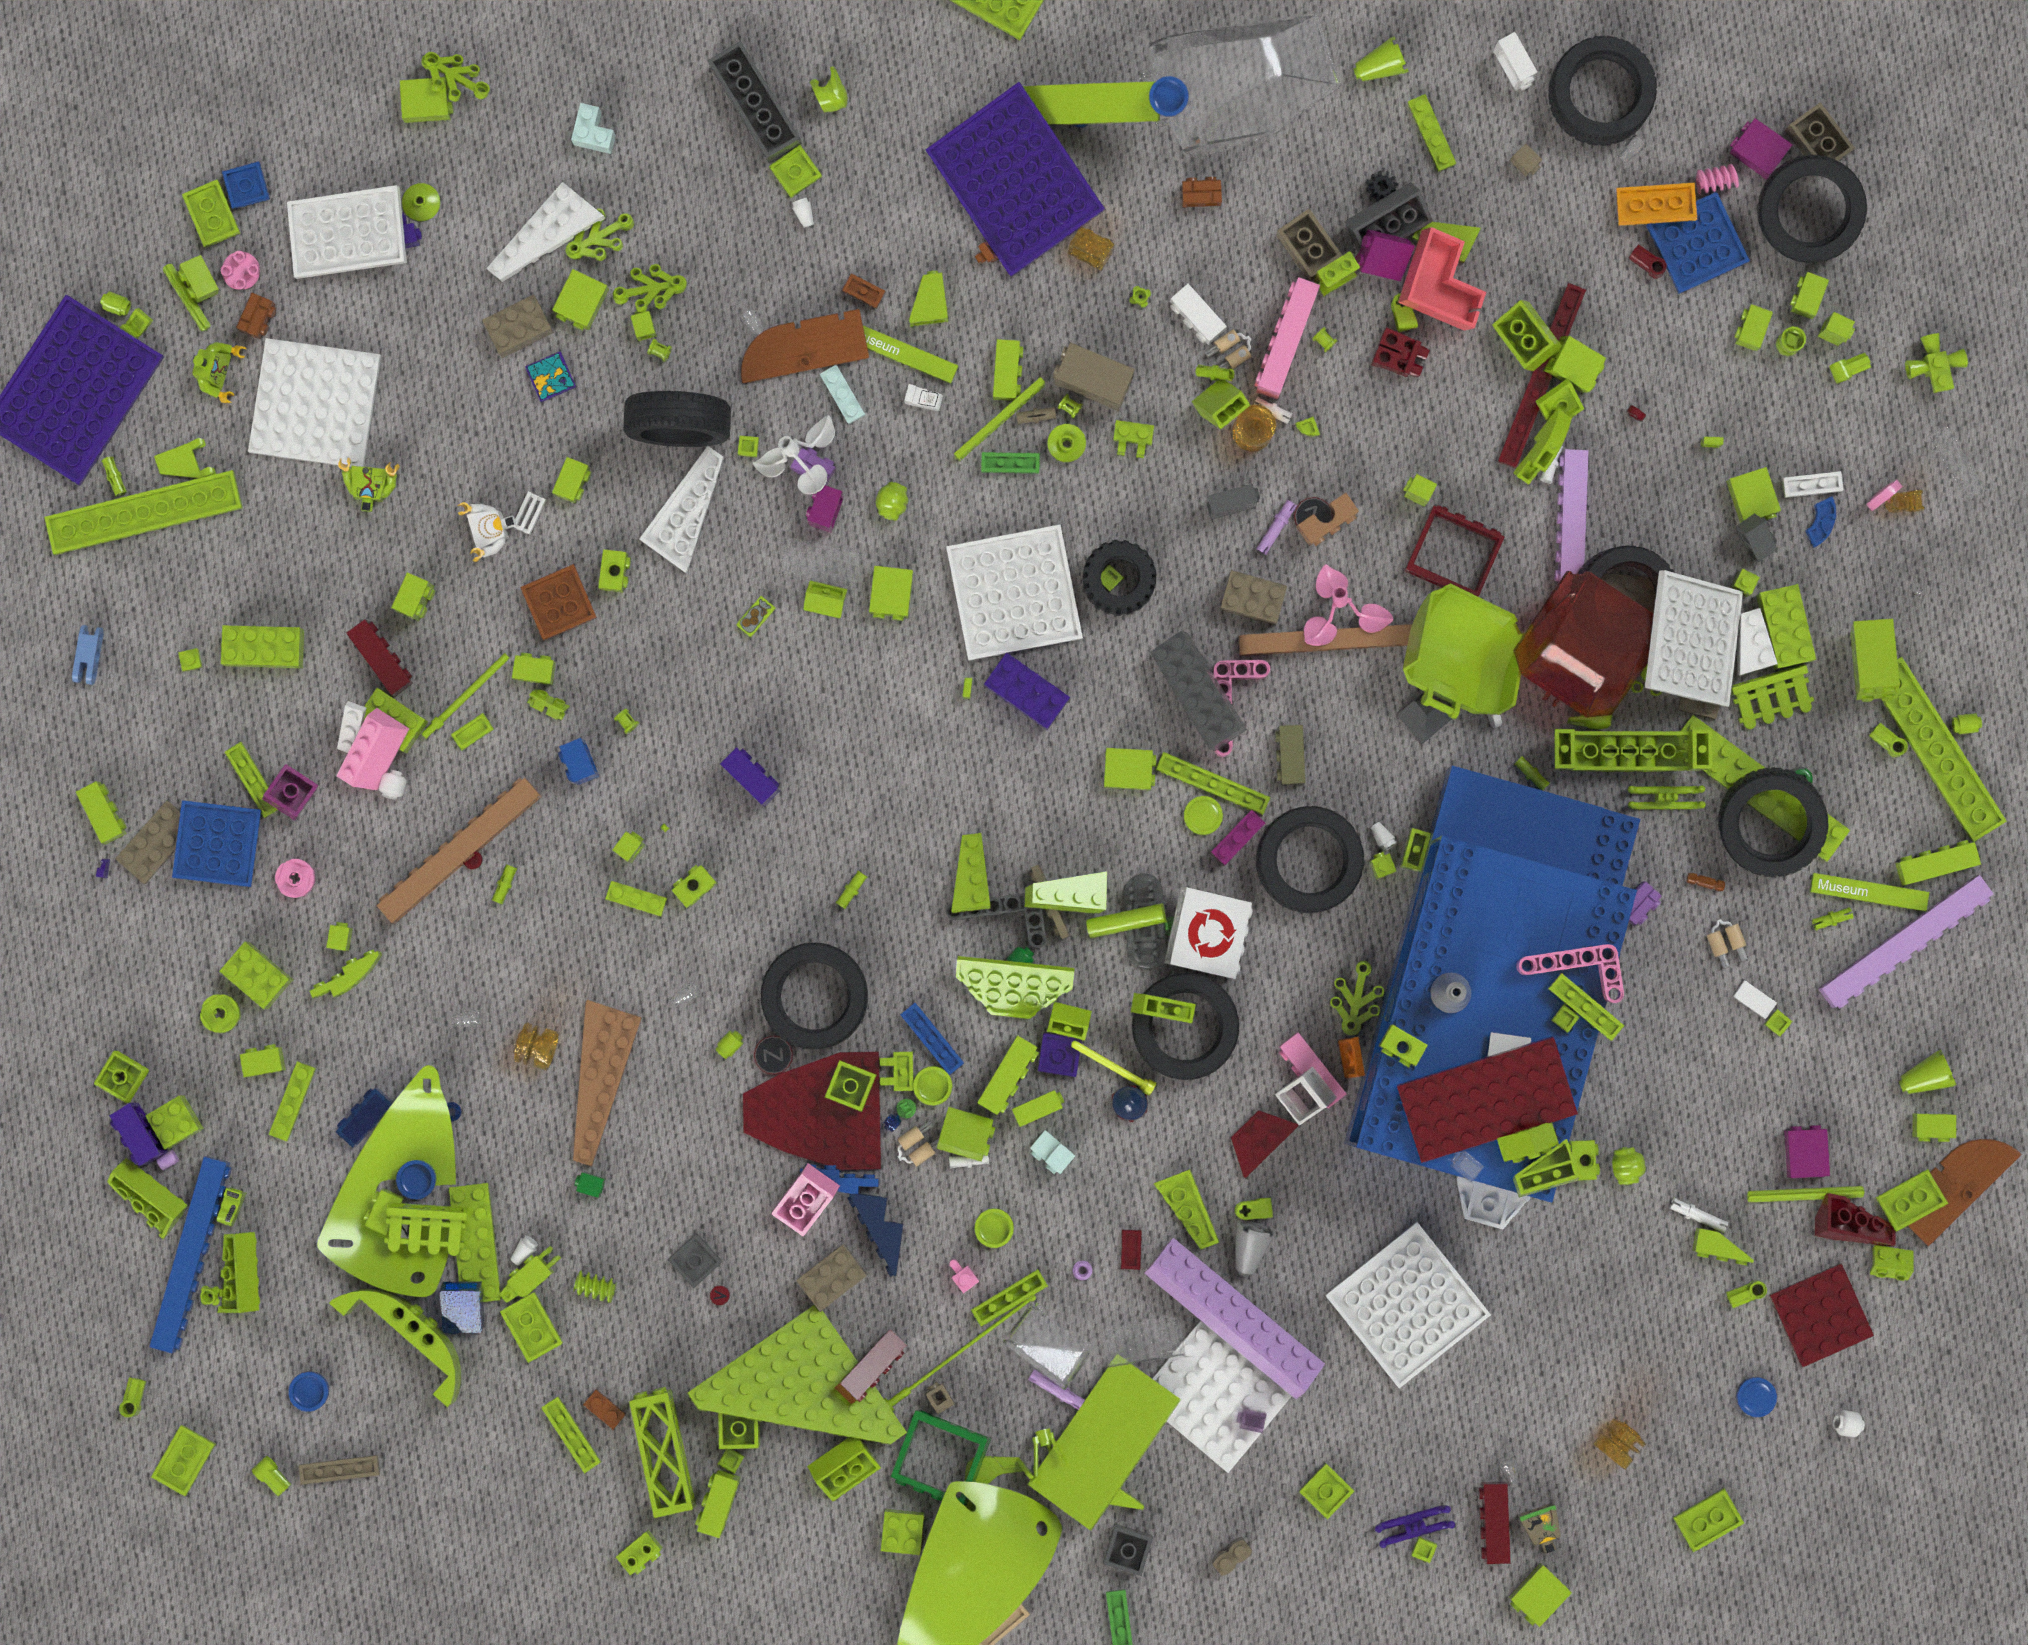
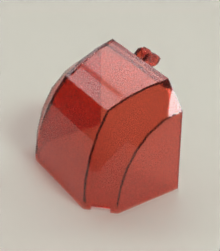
(1586, 645)

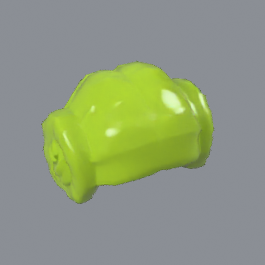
(892, 500)
(1628, 1165)

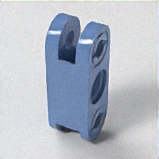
(87, 655)

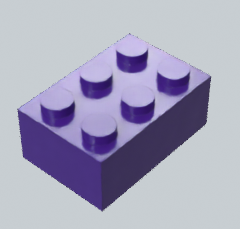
(751, 776)
(137, 1134)

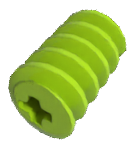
(594, 1286)

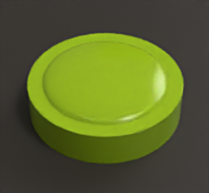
(1203, 815)
(932, 1085)
(994, 1228)

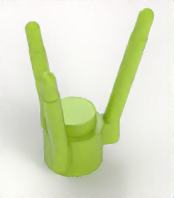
(1045, 1438)

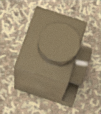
(944, 1403)

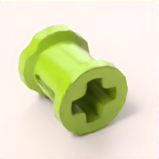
(1324, 339)
(659, 350)
(1063, 405)
(626, 721)

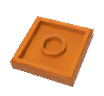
(1351, 1057)

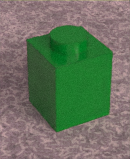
(590, 1184)

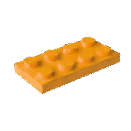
(1656, 204)

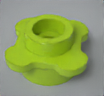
(1140, 291)
(205, 1299)

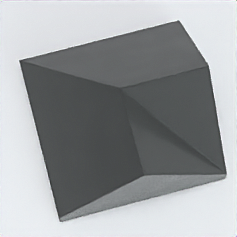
(1423, 720)

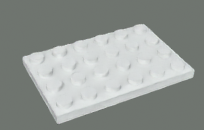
(346, 232)

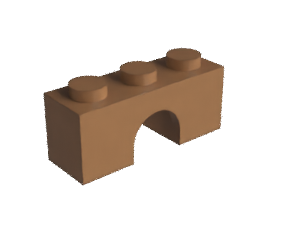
(1314, 530)

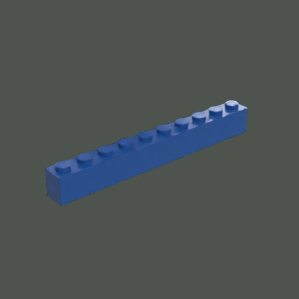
(190, 1254)

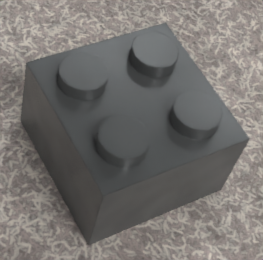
(1128, 1549)

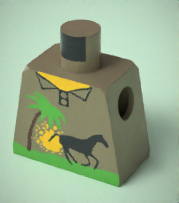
(1541, 1526)

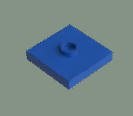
(246, 185)

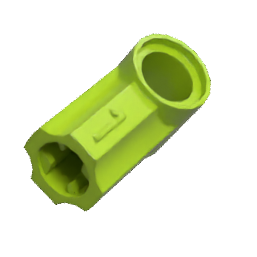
(1846, 369)
(1886, 739)
(1744, 1293)
(133, 1395)
(268, 1472)

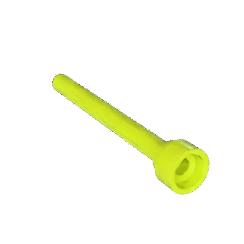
(1146, 1086)

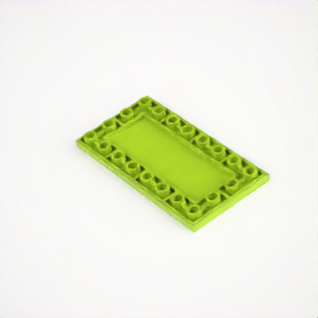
(1104, 1443)

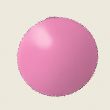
(240, 270)

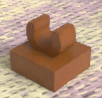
(986, 253)

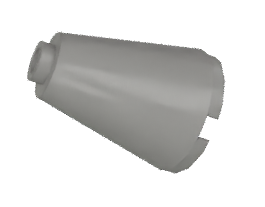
(1443, 995)
(1251, 1245)

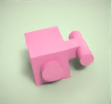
(964, 1276)

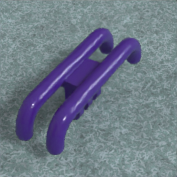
(1414, 1525)

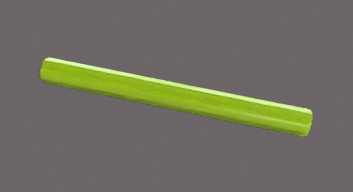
(1803, 1194)

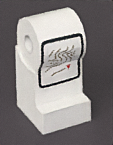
(923, 398)

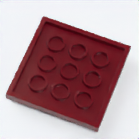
(1821, 1315)

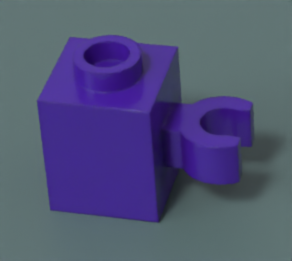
(411, 233)

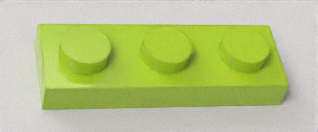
(636, 898)

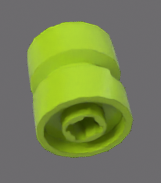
(1791, 341)

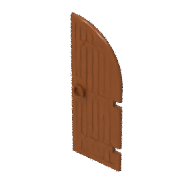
(815, 345)
(1965, 1177)

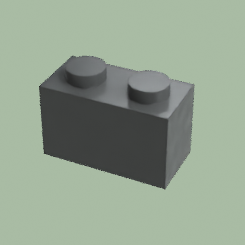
(1757, 537)

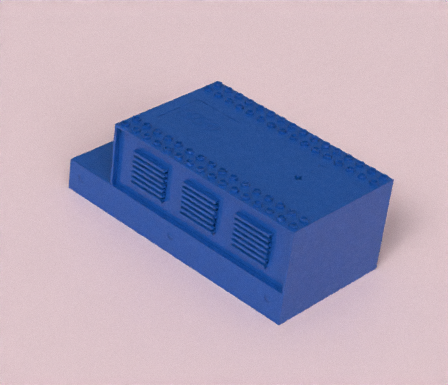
(1498, 883)

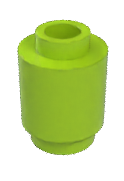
(115, 304)
(1966, 723)
(729, 1044)

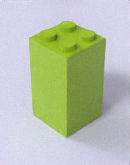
(1874, 659)

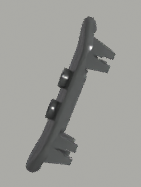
(1145, 944)

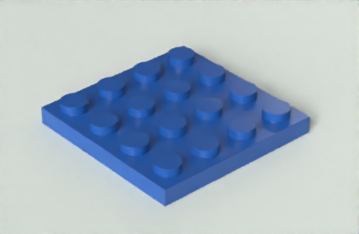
(1701, 247)
(216, 843)

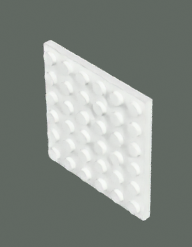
(314, 403)
(1014, 592)
(1693, 639)
(1408, 1305)
(1212, 1388)

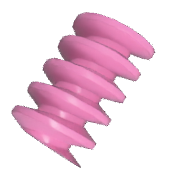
(1716, 178)

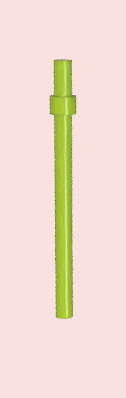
(439, 721)

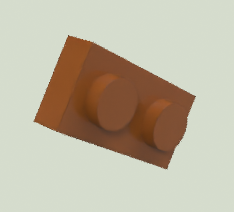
(863, 291)
(604, 1409)

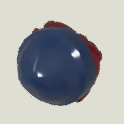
(1129, 1103)

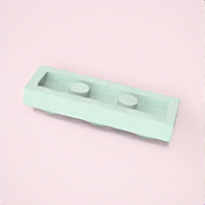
(842, 394)

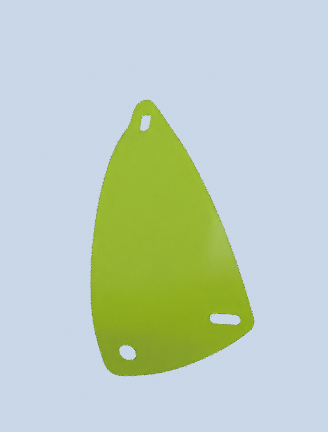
(411, 1129)
(977, 1565)

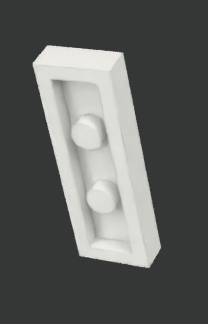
(1812, 484)
(351, 724)

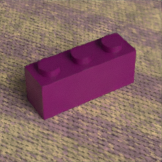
(1237, 837)

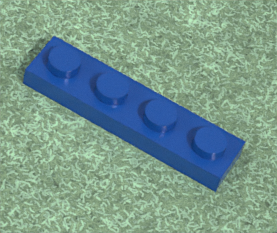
(932, 1038)

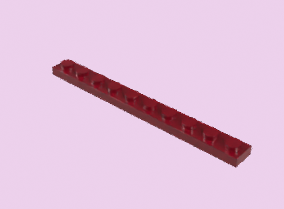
(1539, 380)

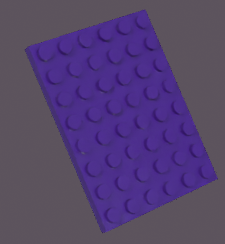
(1015, 179)
(74, 389)

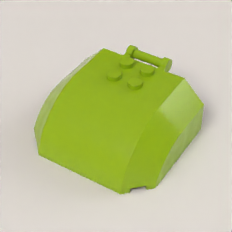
(1463, 653)

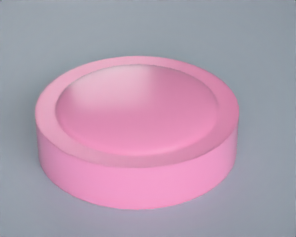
(1884, 494)

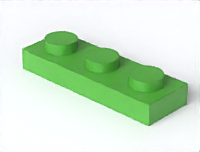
(1010, 462)
(1119, 1617)

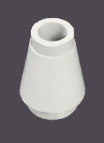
(804, 212)
(1383, 837)
(524, 1249)

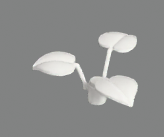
(773, 461)

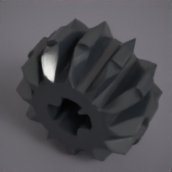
(1375, 186)

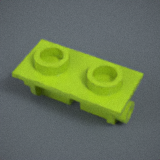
(540, 699)

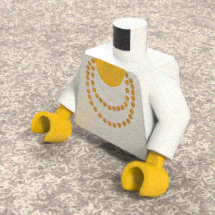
(487, 528)

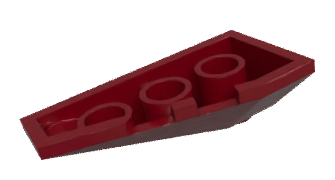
(1847, 1222)

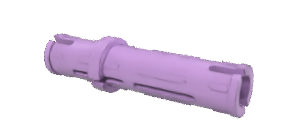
(1276, 527)
(1051, 1387)

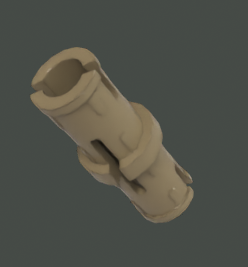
(1049, 414)

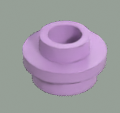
(1076, 1270)

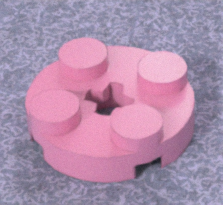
(300, 888)

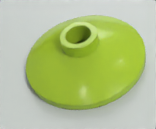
(427, 208)
(1064, 433)

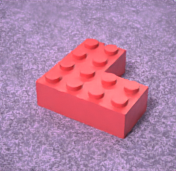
(1431, 282)

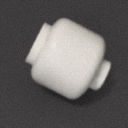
(392, 785)
(1848, 1423)

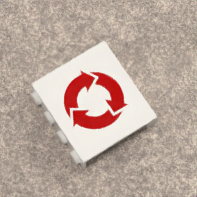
(1208, 932)

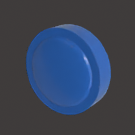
(1168, 96)
(416, 1179)
(309, 1391)
(1756, 1397)

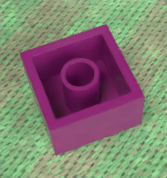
(825, 508)
(290, 792)

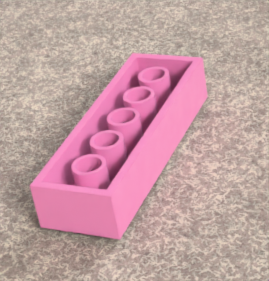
(1289, 331)

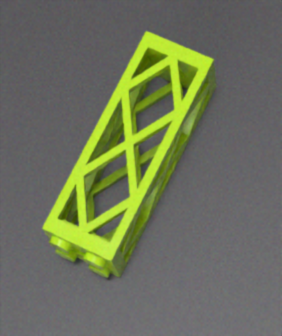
(645, 1438)

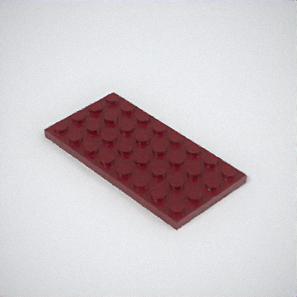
(1487, 1099)

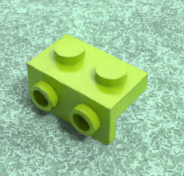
(1892, 1263)

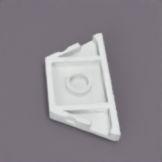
(1488, 1203)

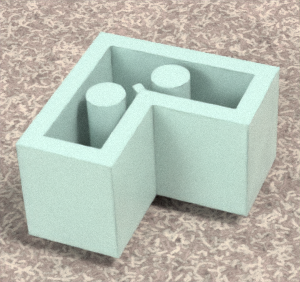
(588, 134)
(1052, 1152)

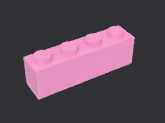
(1304, 1058)

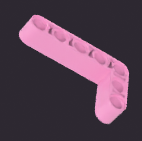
(1233, 675)
(1577, 961)

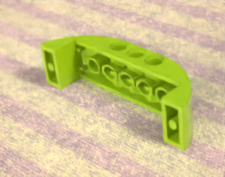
(1633, 750)
(439, 1352)

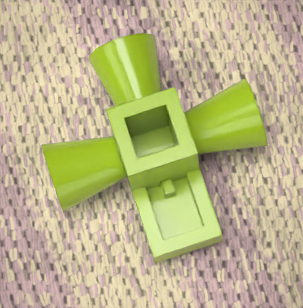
(1936, 364)

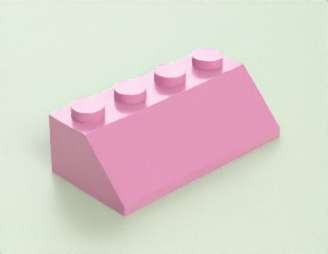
(372, 750)

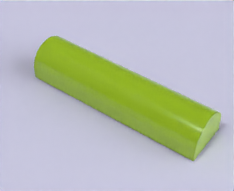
(1126, 920)
(1009, 1298)

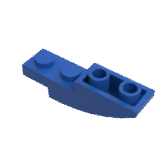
(849, 1182)

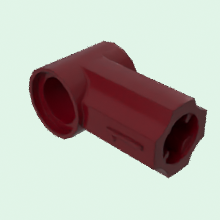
(1646, 260)

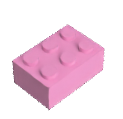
(805, 1199)

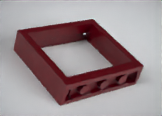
(1459, 520)

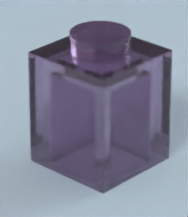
(1251, 1419)

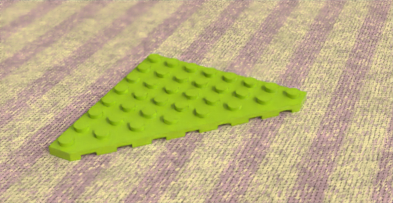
(793, 1384)

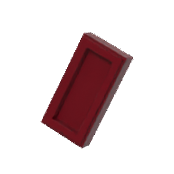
(1131, 1249)

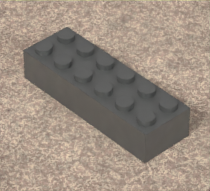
(754, 102)
(1198, 690)

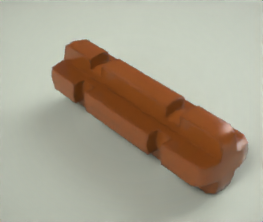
(1706, 882)

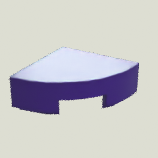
(102, 872)

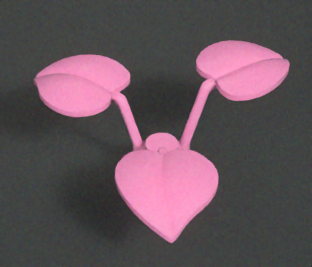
(1334, 584)

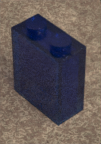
(462, 1307)

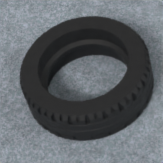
(1626, 56)
(1847, 232)
(677, 418)
(1629, 556)
(1310, 817)
(1773, 864)
(772, 1003)
(1225, 1040)

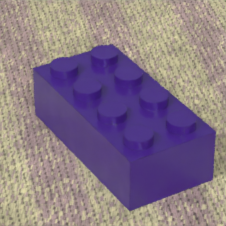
(1026, 691)

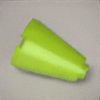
(1381, 62)
(1928, 1075)

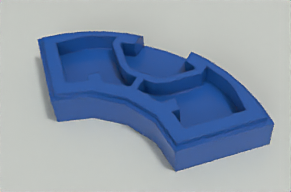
(1823, 522)

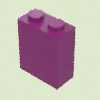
(1759, 148)
(1384, 255)
(1807, 1152)

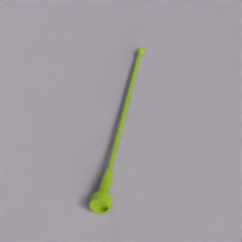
(906, 1391)

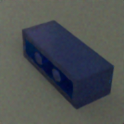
(364, 1117)

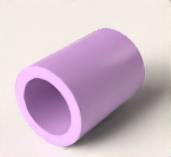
(167, 1160)

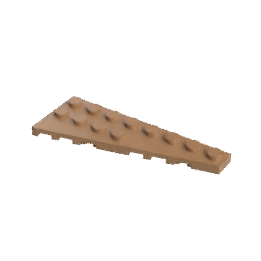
(605, 1052)

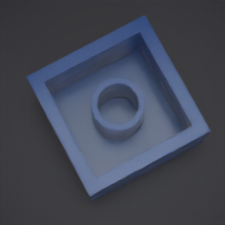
(578, 761)

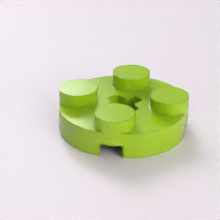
(209, 1011)

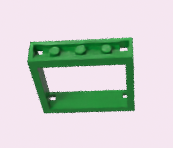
(933, 1420)

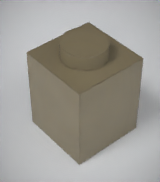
(1526, 160)

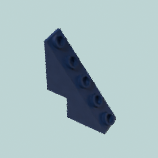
(884, 1233)

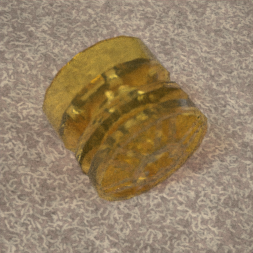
(1263, 423)
(538, 1046)
(1619, 1443)

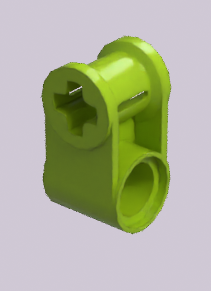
(1403, 316)
(1258, 1209)

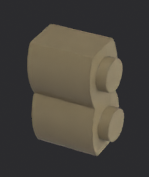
(1235, 1553)

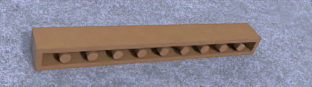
(459, 850)

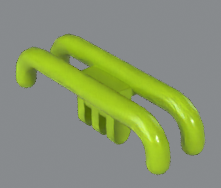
(1665, 797)

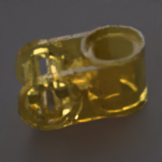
(1909, 502)

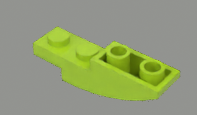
(1547, 447)
(354, 973)

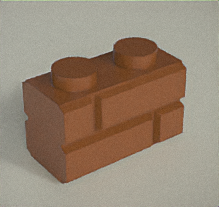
(1201, 192)
(256, 316)

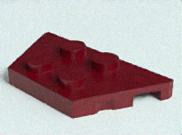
(1259, 1139)

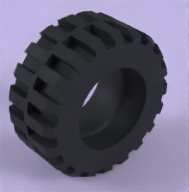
(1119, 551)

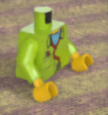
(212, 366)
(369, 483)

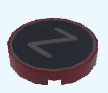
(1313, 506)
(773, 1055)

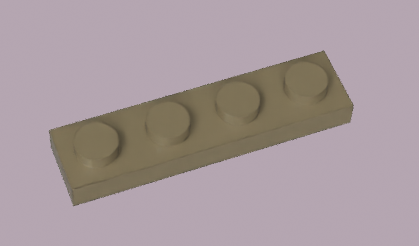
(1060, 927)
(339, 1469)

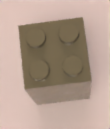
(1093, 376)

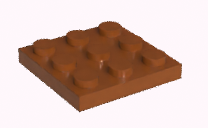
(558, 602)

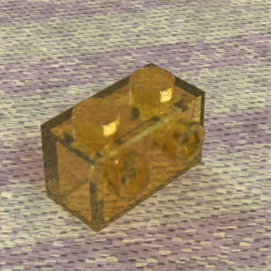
(1091, 248)

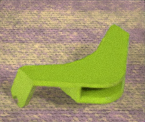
(995, 1466)

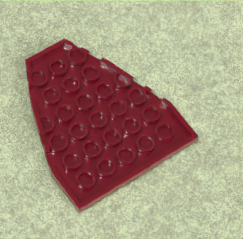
(801, 1121)

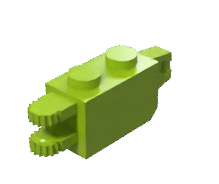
(527, 1279)

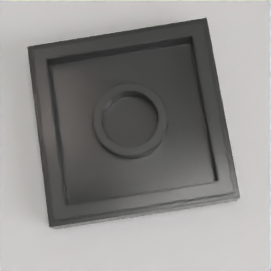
(695, 1260)

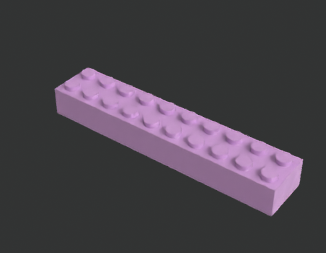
(1234, 1318)

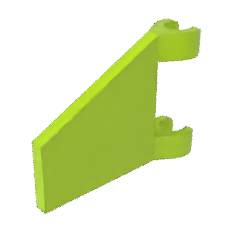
(182, 461)

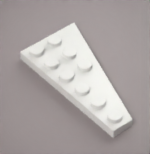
(550, 227)
(680, 520)

